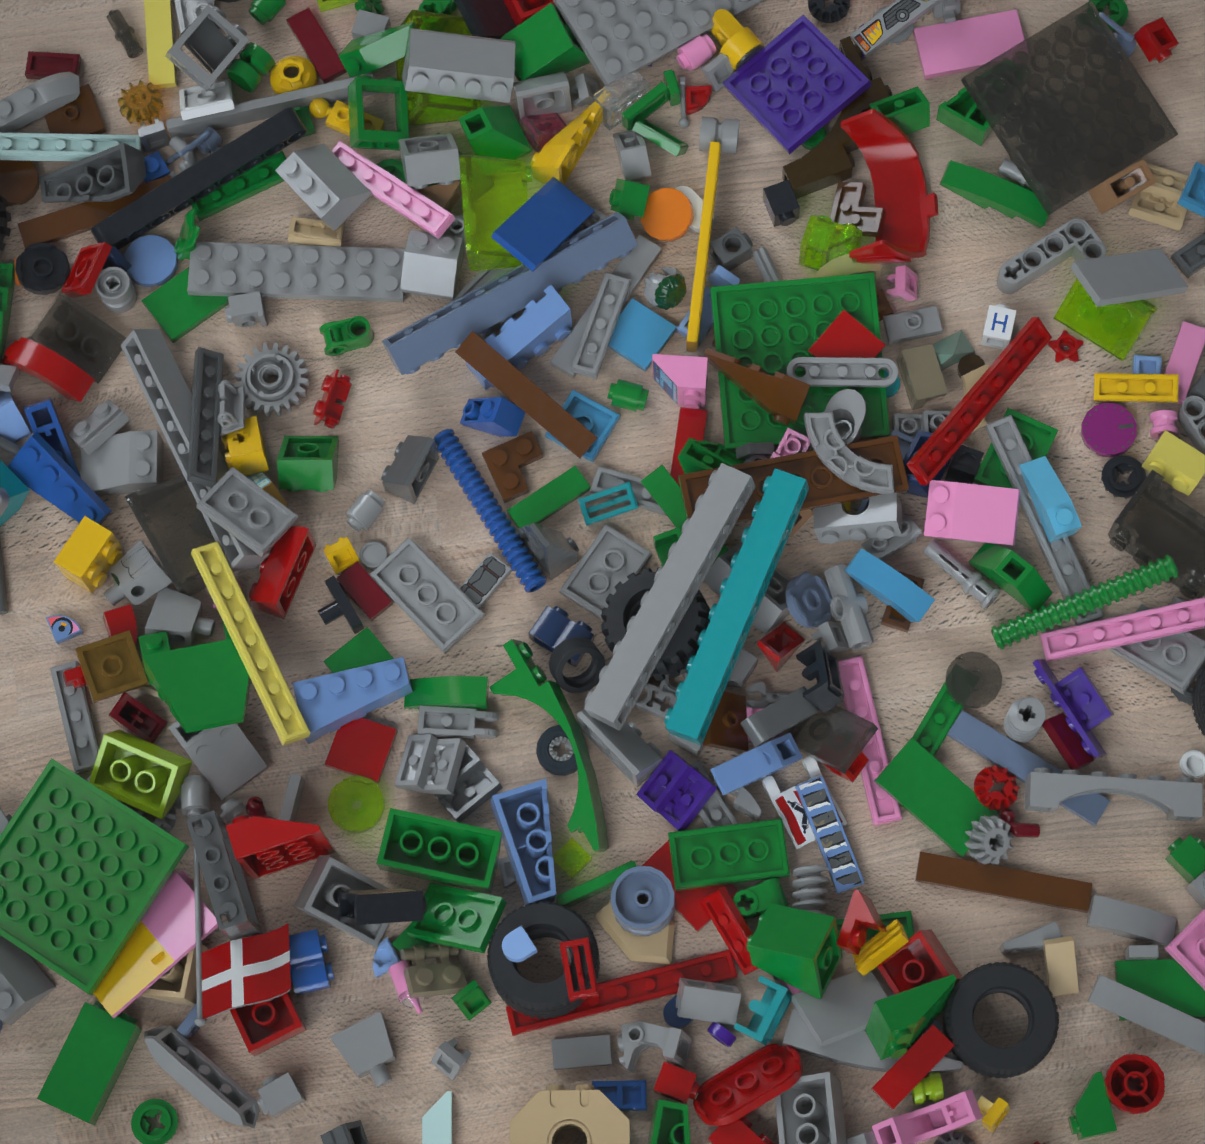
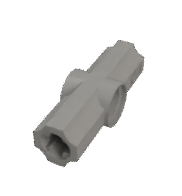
(848, 607)

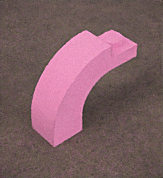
(929, 1121)

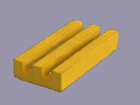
(880, 947)

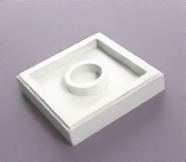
(197, 102)

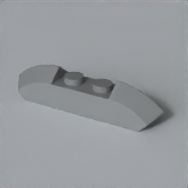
(37, 100)
(201, 1077)

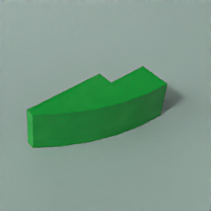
(449, 692)

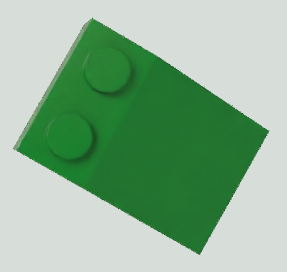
(904, 1017)

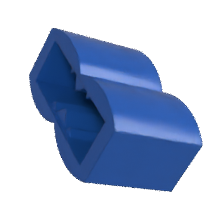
(308, 963)

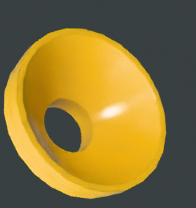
(306, 78)

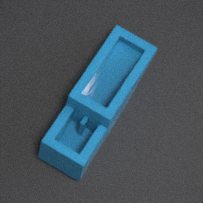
(889, 585)

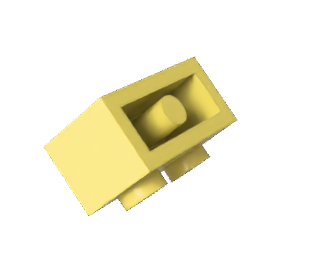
(1176, 462)

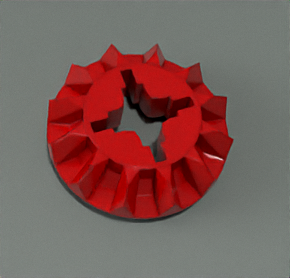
(996, 800)

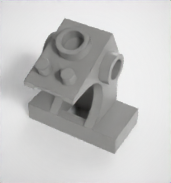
(642, 1035)

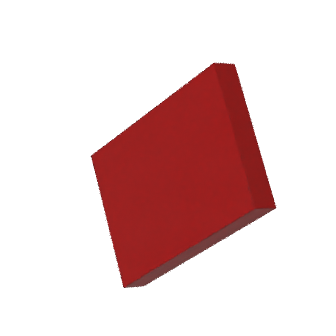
(686, 901)

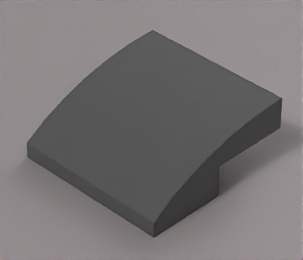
(472, 787)

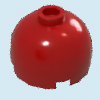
(1134, 1083)

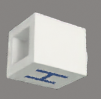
(998, 326)

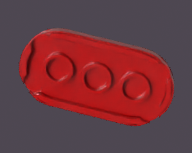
(748, 1084)

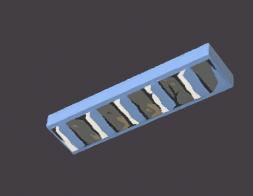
(829, 834)

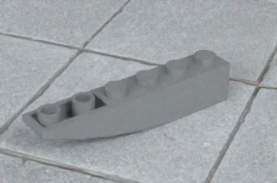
(851, 1051)

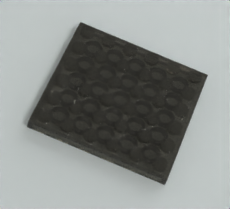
(1069, 107)

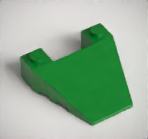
(199, 683)

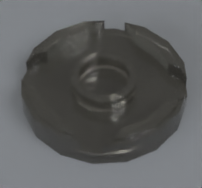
(973, 680)

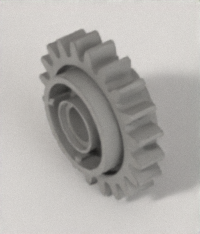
(270, 363)

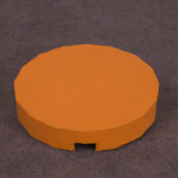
(667, 215)

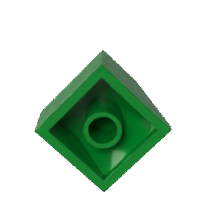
(308, 463)

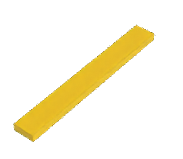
(703, 247)

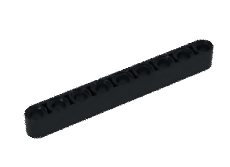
(200, 179)

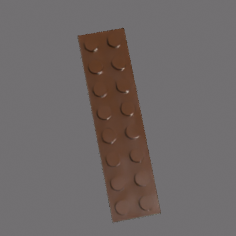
(824, 486)

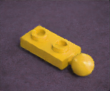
(339, 116)

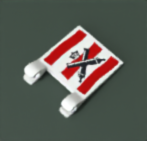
(790, 807)

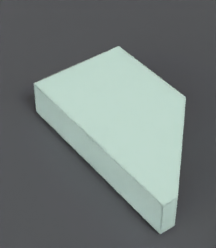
(438, 1122)

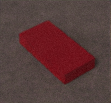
(46, 63)
(364, 591)
(1067, 742)

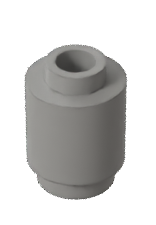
(365, 511)

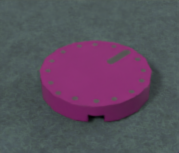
(1108, 429)

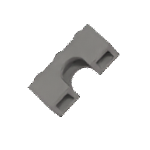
(879, 520)

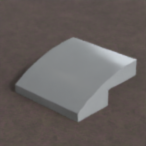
(430, 764)

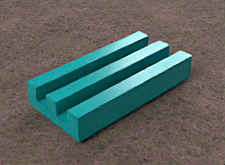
(630, 496)

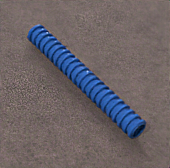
(490, 512)

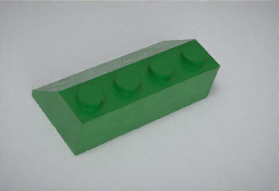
(440, 850)

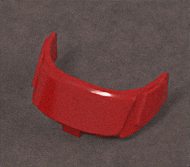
(897, 187)

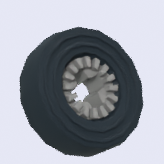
(549, 758)

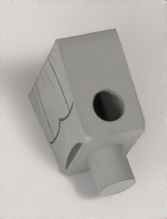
(137, 576)

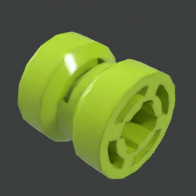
(928, 1088)

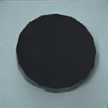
(48, 274)

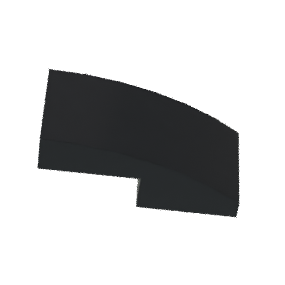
(964, 465)

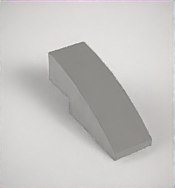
(1130, 921)

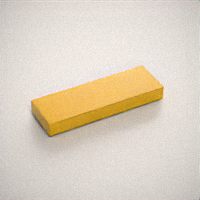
(1136, 387)

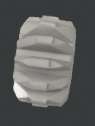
(989, 839)

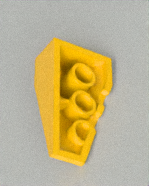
(566, 148)

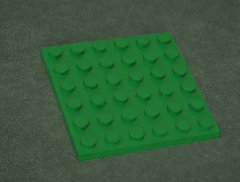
(780, 322)
(79, 875)

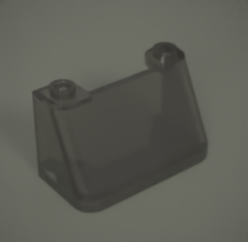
(173, 528)

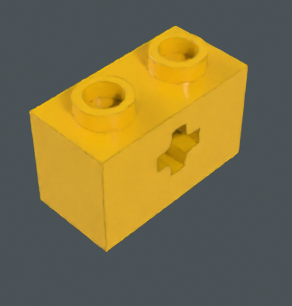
(246, 448)

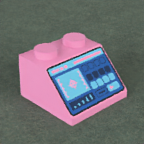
(682, 378)

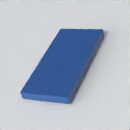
(542, 224)

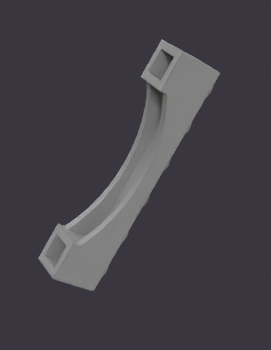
(1178, 799)

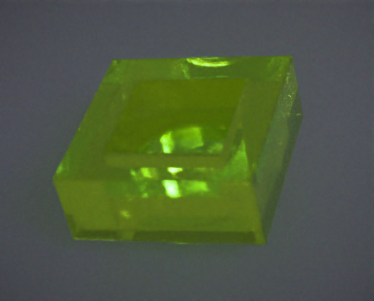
(572, 858)

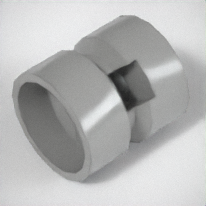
(724, 132)
(116, 290)

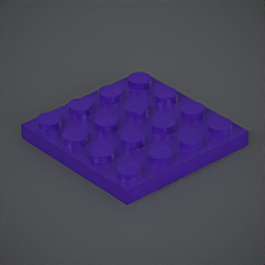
(796, 84)

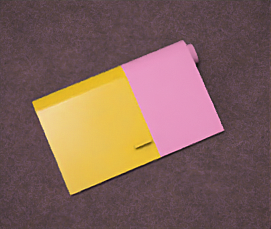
(156, 944)

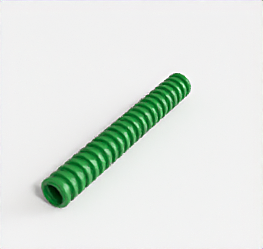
(1085, 601)

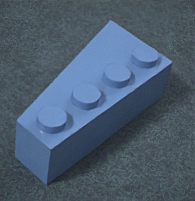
(531, 333)
(350, 694)
(526, 834)

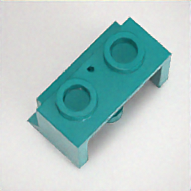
(767, 1012)

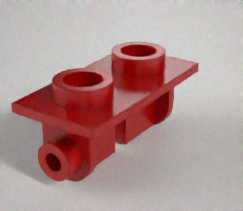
(327, 409)

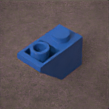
(493, 416)

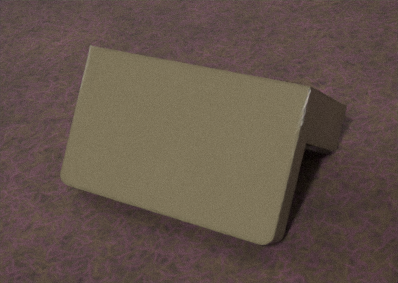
(921, 375)

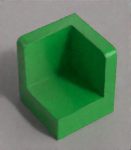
(663, 542)

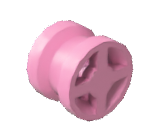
(1162, 421)

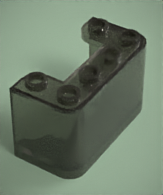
(1160, 525)

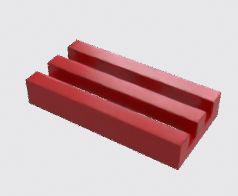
(583, 993)

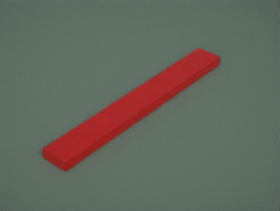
(979, 401)
(635, 990)

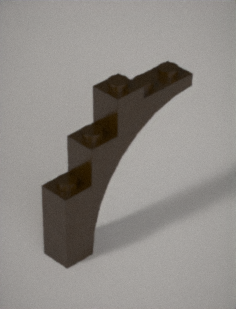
(831, 158)

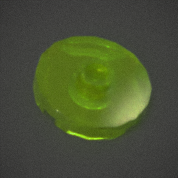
(345, 794)

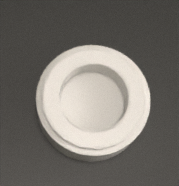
(1192, 764)

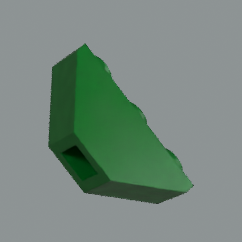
(1012, 575)

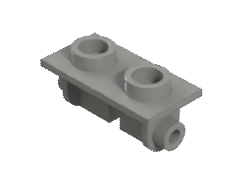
(231, 407)
(885, 548)

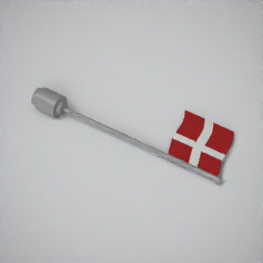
(241, 969)

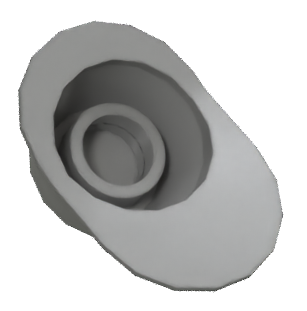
(848, 414)

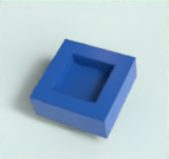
(155, 167)

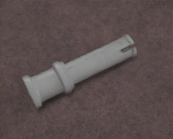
(974, 580)

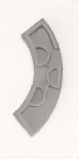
(841, 460)

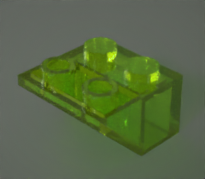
(826, 241)

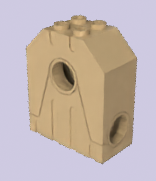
(560, 1110)

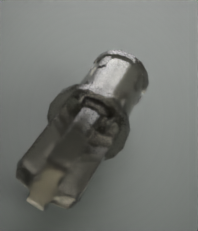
(124, 33)

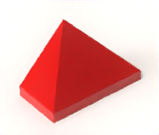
(780, 645)

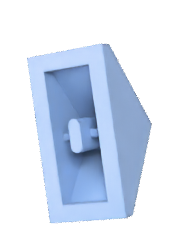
(12, 423)

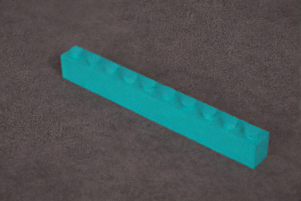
(737, 606)

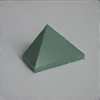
(952, 349)

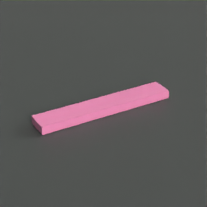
(395, 192)
(1124, 630)
(860, 702)

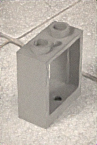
(189, 66)

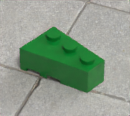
(964, 117)

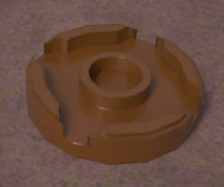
(18, 181)

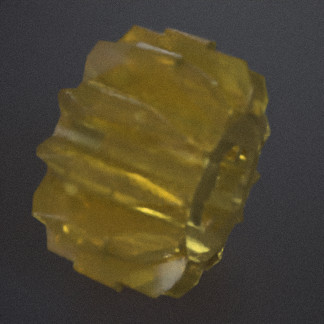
(140, 103)

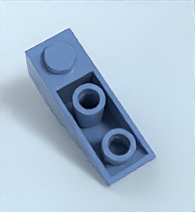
(757, 764)

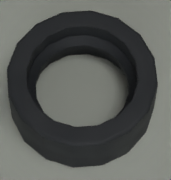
(564, 652)

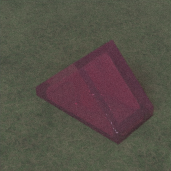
(541, 128)

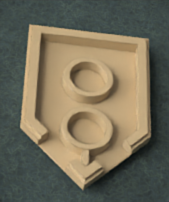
(652, 948)

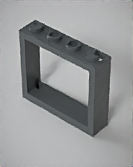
(223, 877)

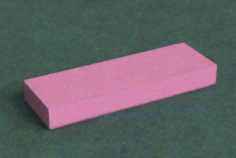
(1186, 356)

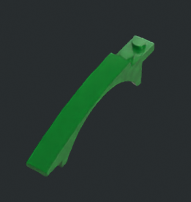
(529, 683)

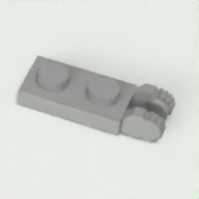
(455, 722)

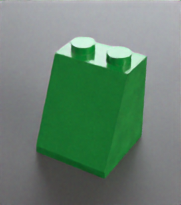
(545, 45)
(796, 947)

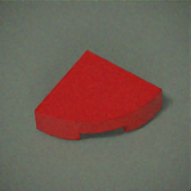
(697, 98)

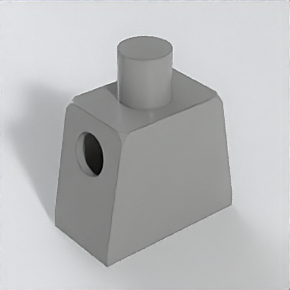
(179, 617)
(367, 1048)

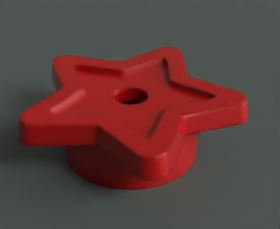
(1066, 340)

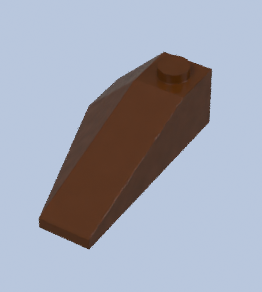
(775, 394)

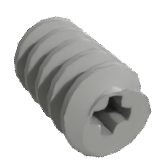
(1024, 708)
(809, 888)

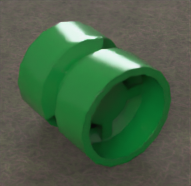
(250, 67)

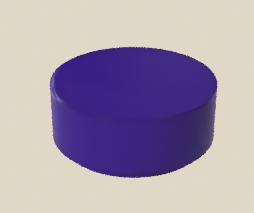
(721, 1034)

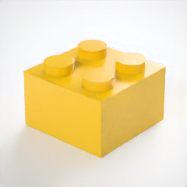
(89, 555)

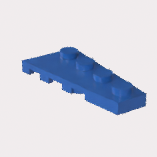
(56, 481)

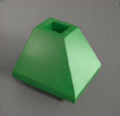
(495, 132)

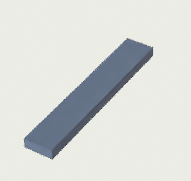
(1019, 761)

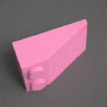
(972, 512)

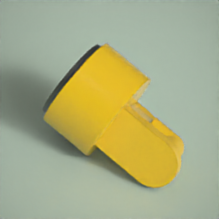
(736, 41)

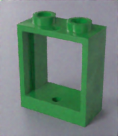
(374, 138)

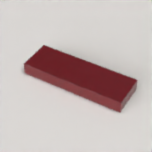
(316, 45)

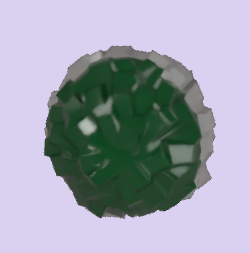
(665, 290)

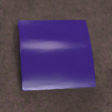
(676, 791)

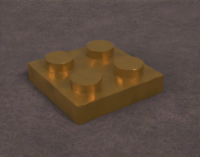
(111, 666)

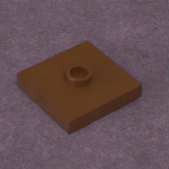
(77, 116)
(725, 729)

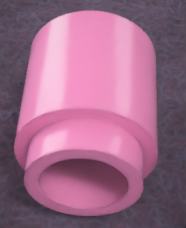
(696, 52)

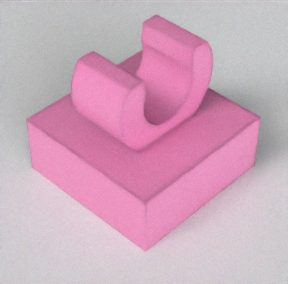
(905, 283)

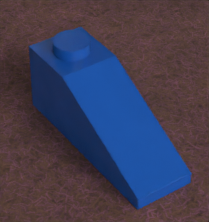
(45, 421)

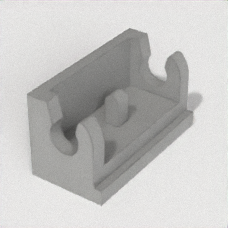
(707, 1001)

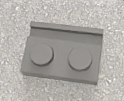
(98, 427)

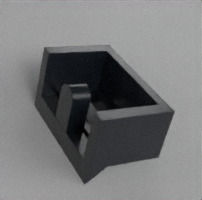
(823, 667)

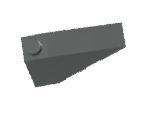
(97, 177)
(549, 548)

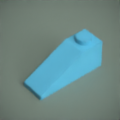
(1050, 499)

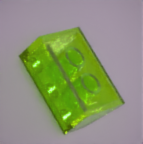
(1108, 326)

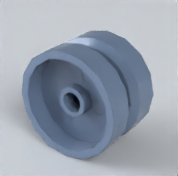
(648, 917)

